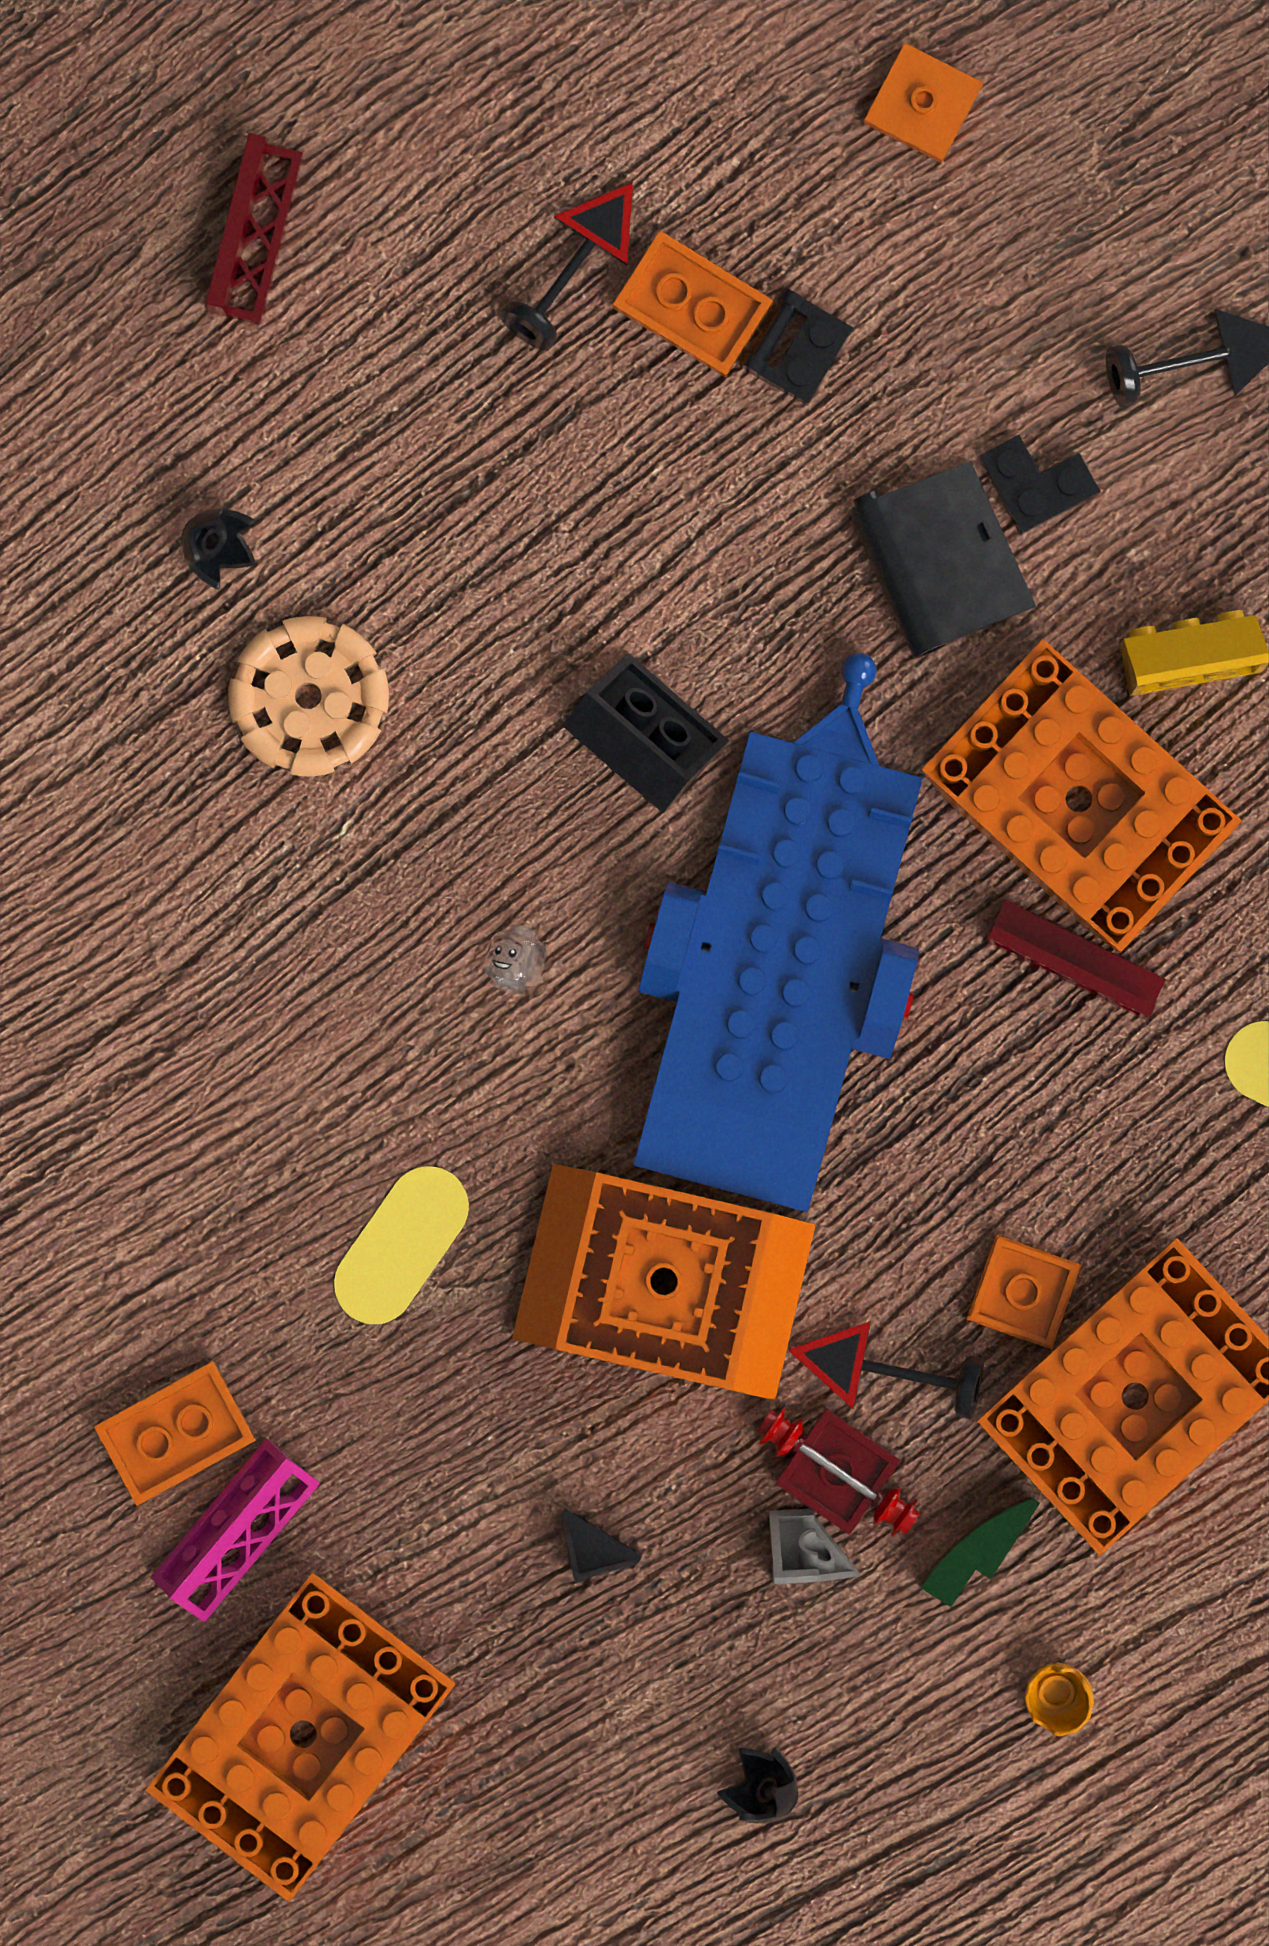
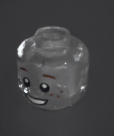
(515, 959)

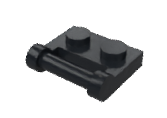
(808, 355)

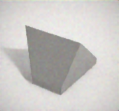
(805, 1549)

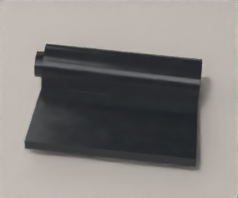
(941, 558)

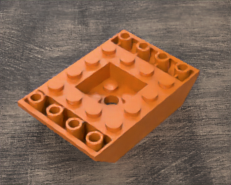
(1146, 813)
(732, 1268)
(1201, 1378)
(288, 1803)

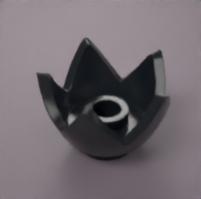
(215, 542)
(768, 1787)

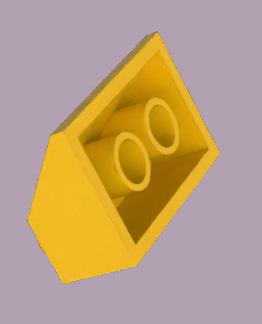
(1193, 653)

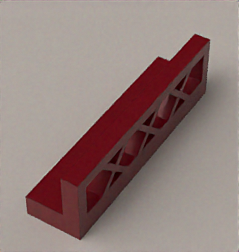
(237, 227)
(1075, 960)

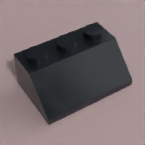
(645, 732)

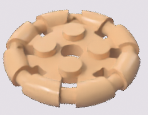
(303, 669)

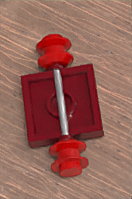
(838, 1472)

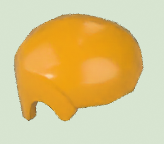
(1059, 1698)

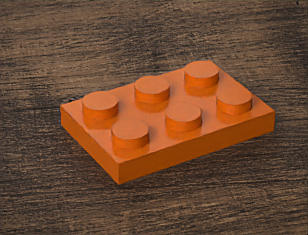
(692, 304)
(175, 1433)

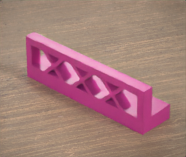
(228, 1526)

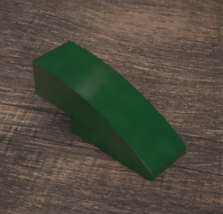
(979, 1549)

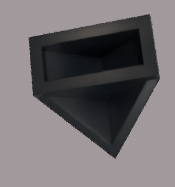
(594, 1550)

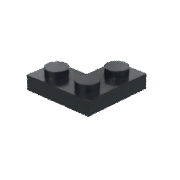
(1036, 496)

